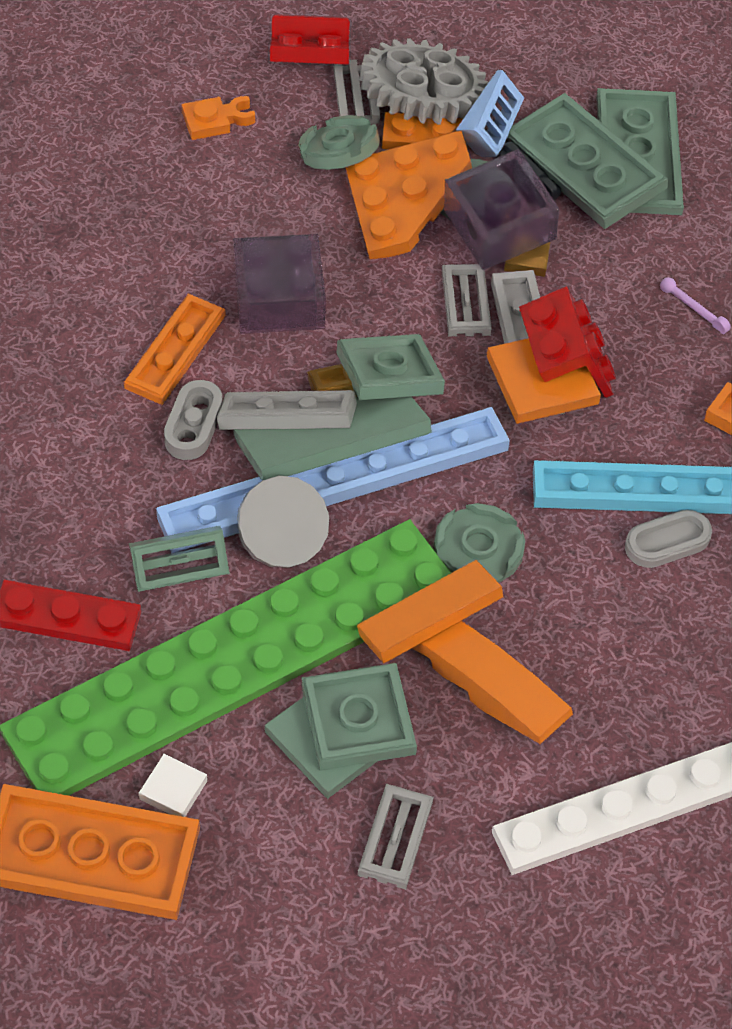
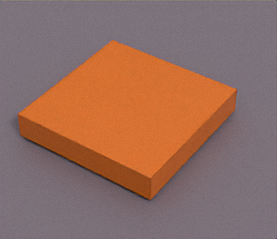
(526, 390)

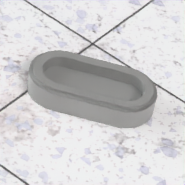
(668, 538)

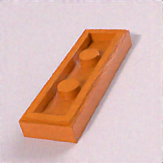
(174, 349)
(430, 611)

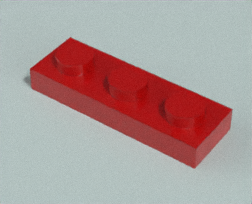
(68, 615)

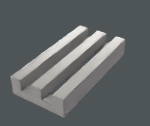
(354, 71)
(467, 326)
(385, 872)

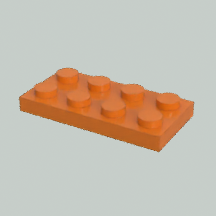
(95, 851)

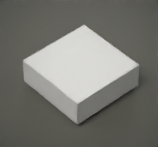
(173, 786)

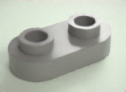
(191, 421)

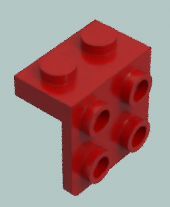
(566, 339)

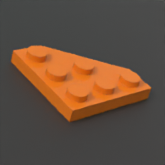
(404, 190)

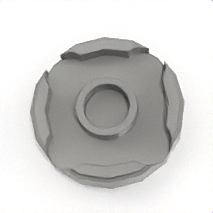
(283, 522)

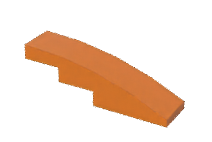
(496, 681)

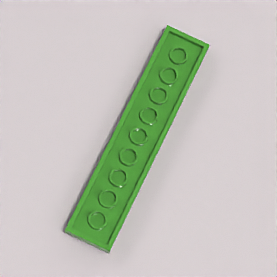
(217, 664)

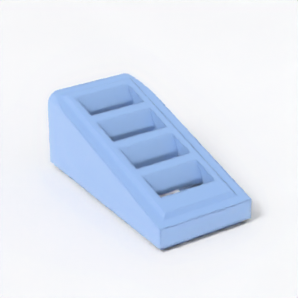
(490, 142)

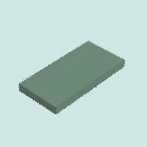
(649, 127)
(587, 160)
(373, 427)

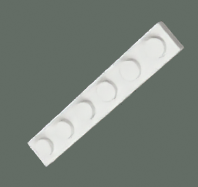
(615, 810)

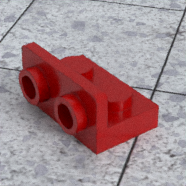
(310, 39)

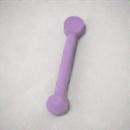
(668, 285)

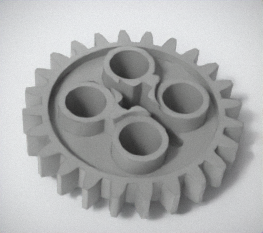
(421, 80)

